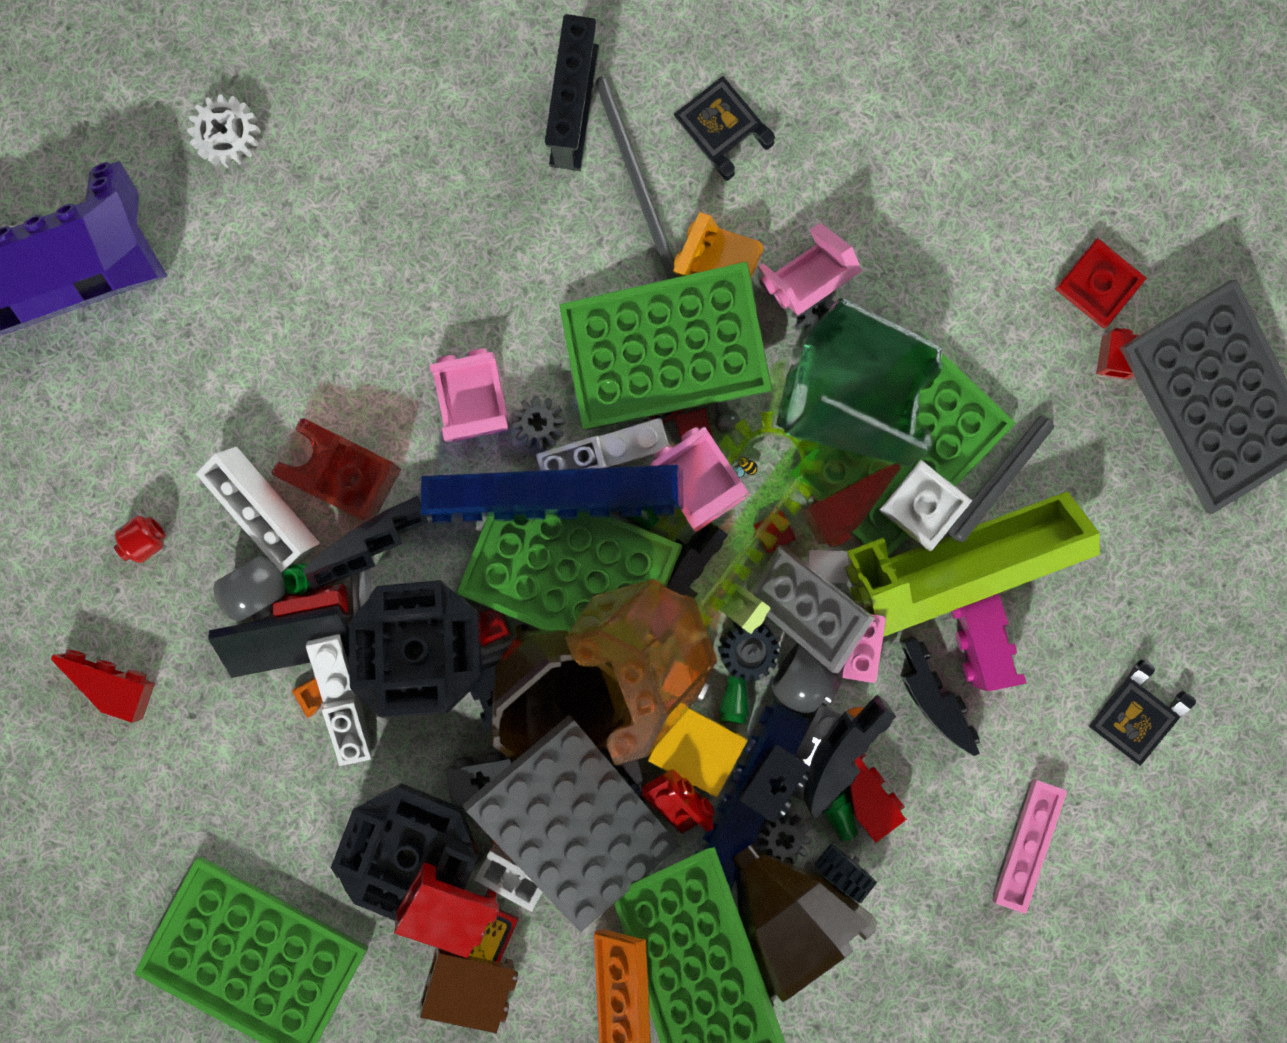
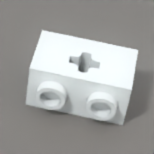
(507, 879)

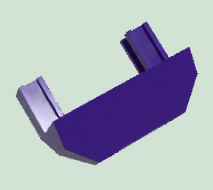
(75, 253)

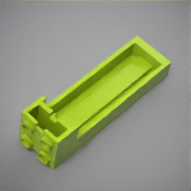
(989, 561)

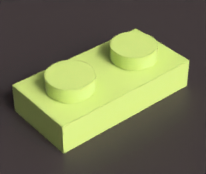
(745, 609)

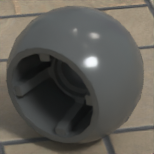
(250, 590)
(804, 682)

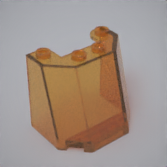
(657, 656)

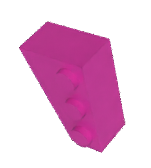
(986, 645)

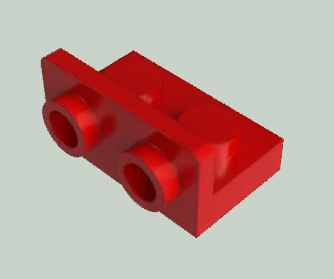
(313, 600)
(679, 802)

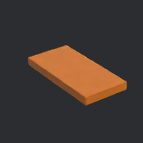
(621, 988)

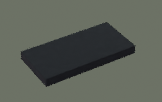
(276, 640)

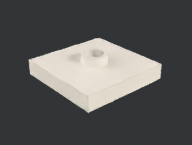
(925, 505)

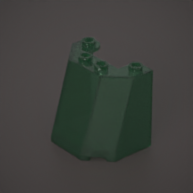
(860, 386)

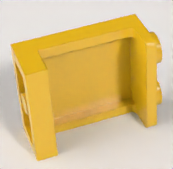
(699, 751)

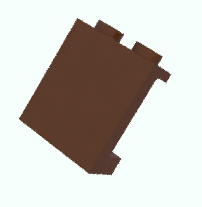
(468, 991)

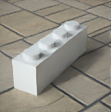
(257, 508)

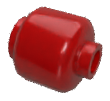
(139, 539)

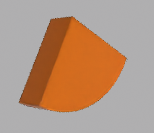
(308, 697)

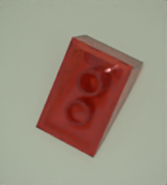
(845, 510)

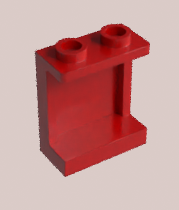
(444, 914)

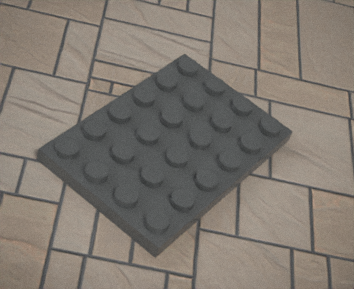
(1215, 394)
(572, 823)

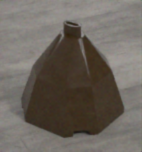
(543, 684)
(794, 921)

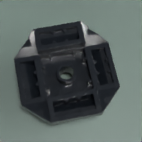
(389, 629)
(372, 846)

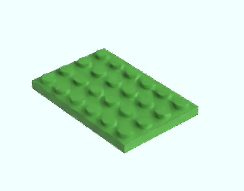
(665, 346)
(962, 431)
(555, 566)
(698, 956)
(250, 958)

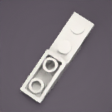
(607, 450)
(341, 705)

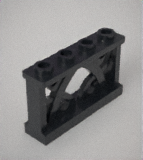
(572, 92)

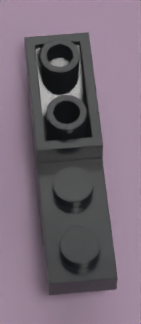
(694, 558)
(942, 710)
(835, 759)

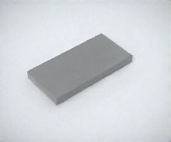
(811, 609)

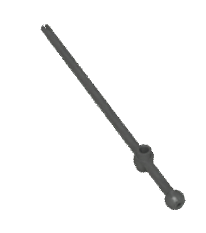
(726, 418)

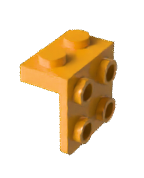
(714, 248)

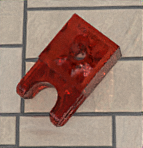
(332, 467)

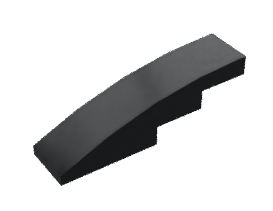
(355, 549)

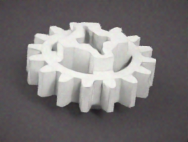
(213, 120)

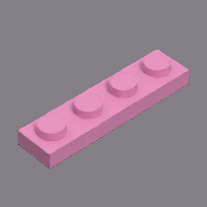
(1029, 846)

